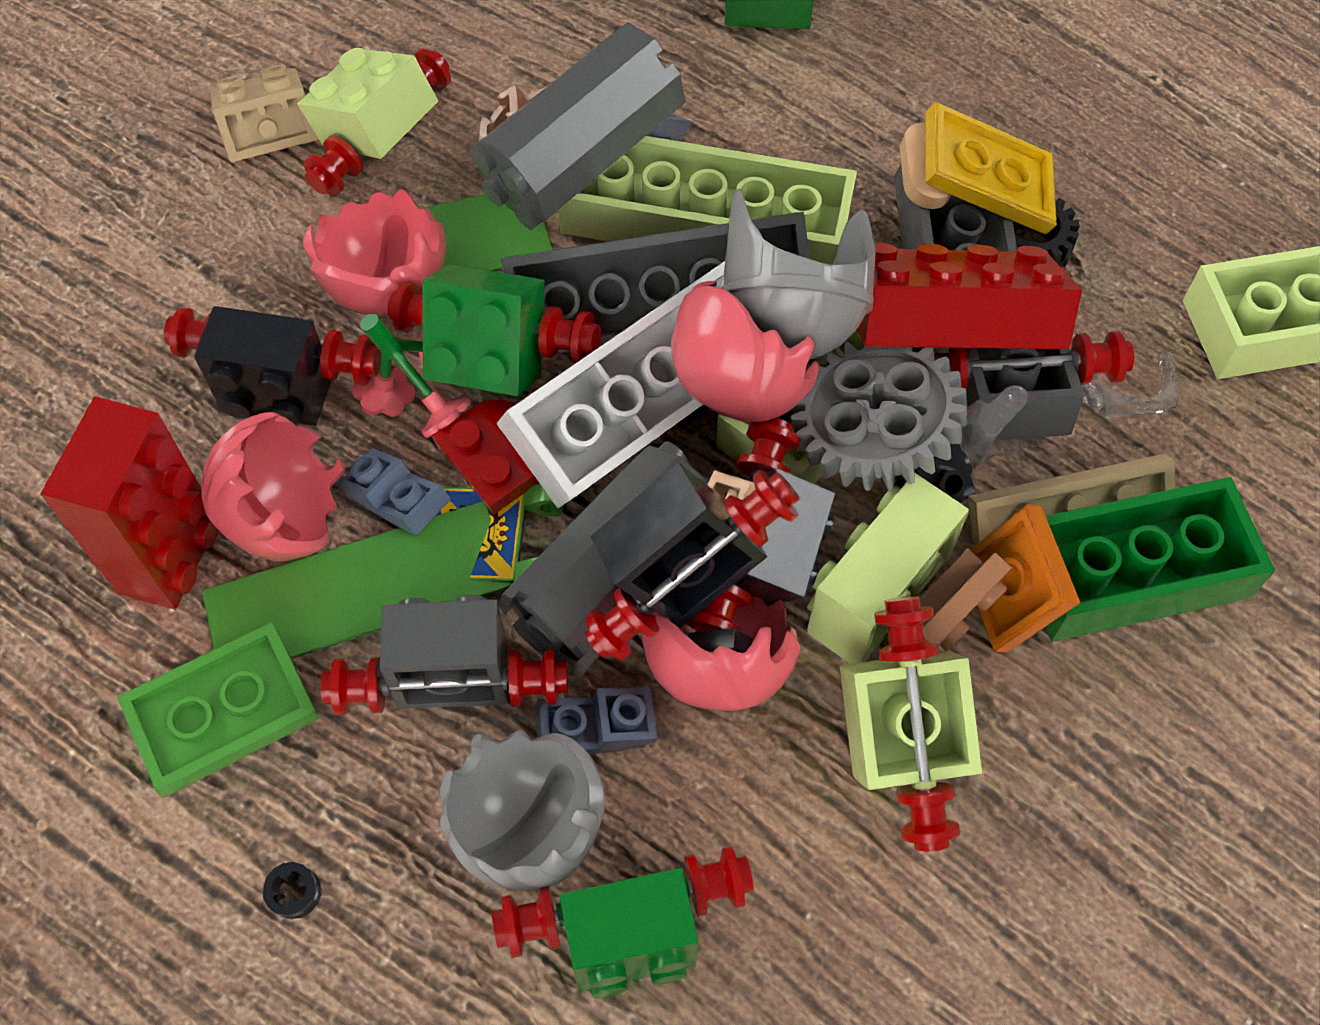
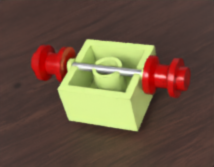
(367, 109)
(912, 722)

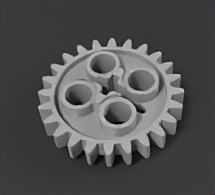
(877, 398)

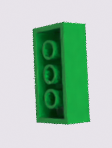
(1158, 556)

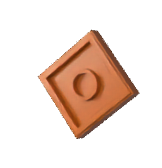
(1036, 584)

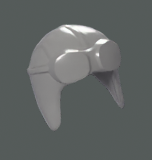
(798, 293)

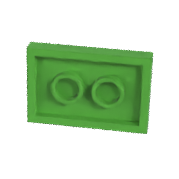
(217, 709)

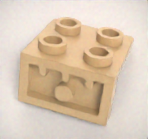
(260, 113)

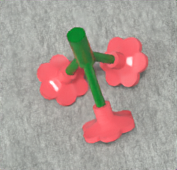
(390, 390)

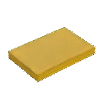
(989, 168)

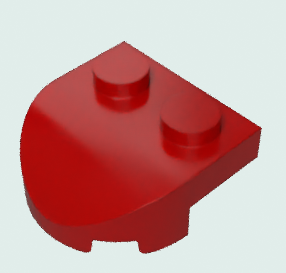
(485, 455)

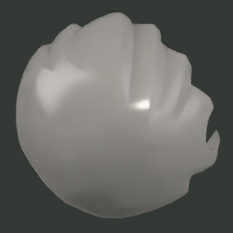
(522, 809)

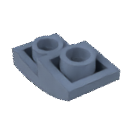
(393, 491)
(601, 723)

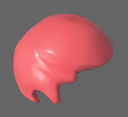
(375, 250)
(732, 362)
(270, 488)
(725, 677)

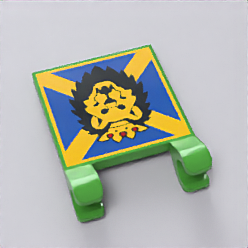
(503, 540)

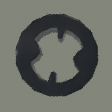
(290, 872)

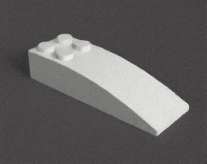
(603, 405)

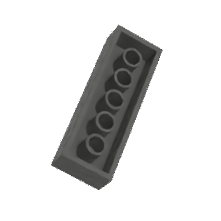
(637, 274)

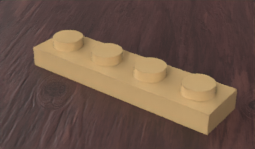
(1071, 491)

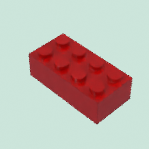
(970, 299)
(132, 502)

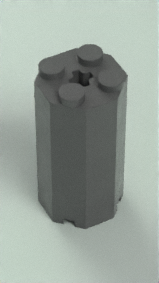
(578, 125)
(570, 574)

